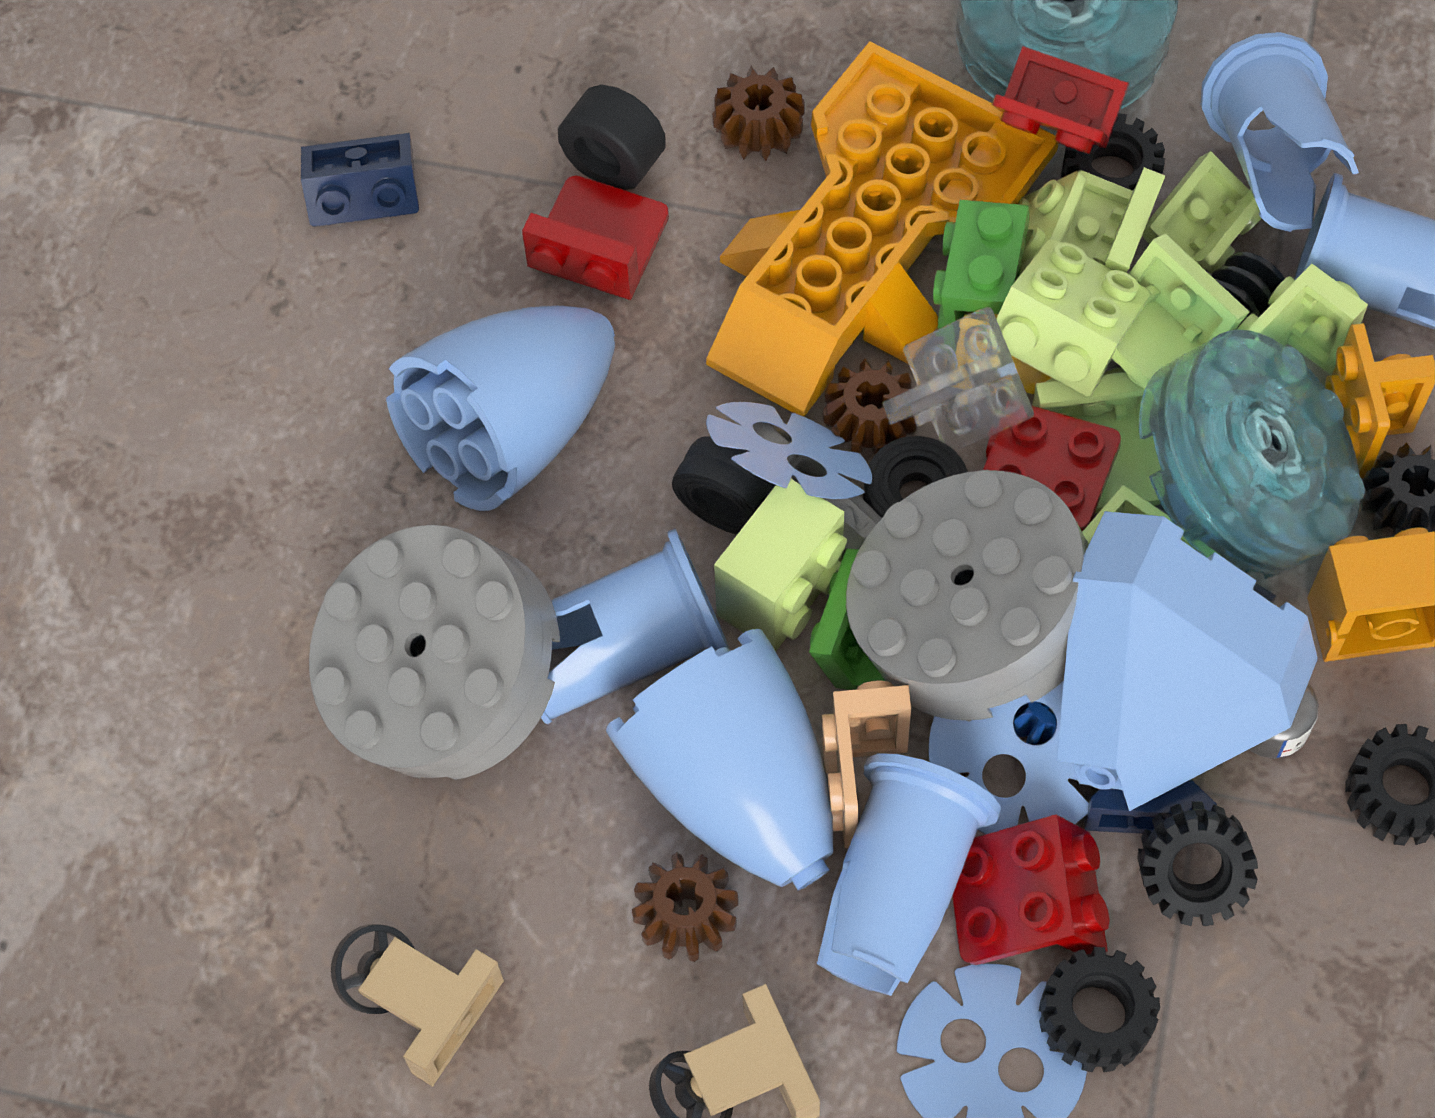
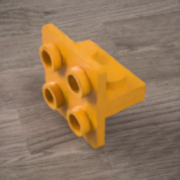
(1378, 395)

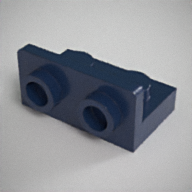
(359, 179)

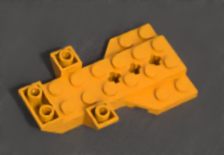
(895, 166)

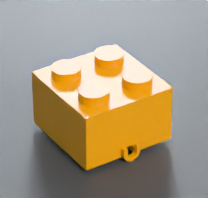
(1375, 595)

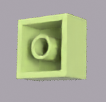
(780, 564)

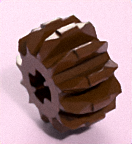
(758, 113)
(857, 410)
(689, 930)

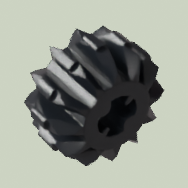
(1390, 486)

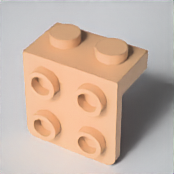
(861, 725)

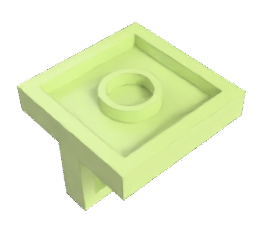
(1112, 218)

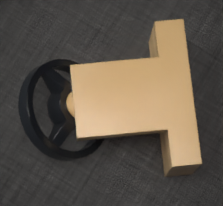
(419, 993)
(739, 1068)

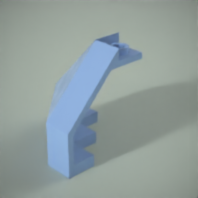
(1172, 661)

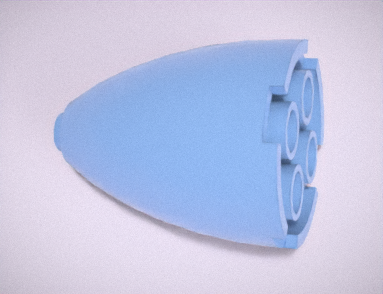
(500, 397)
(735, 760)

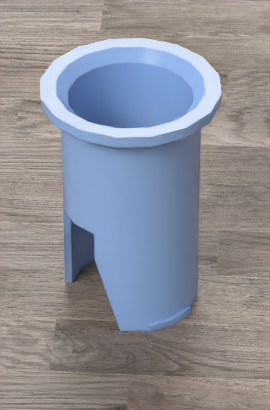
(1290, 85)
(1375, 251)
(630, 627)
(901, 869)

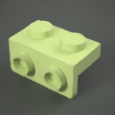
(1205, 213)

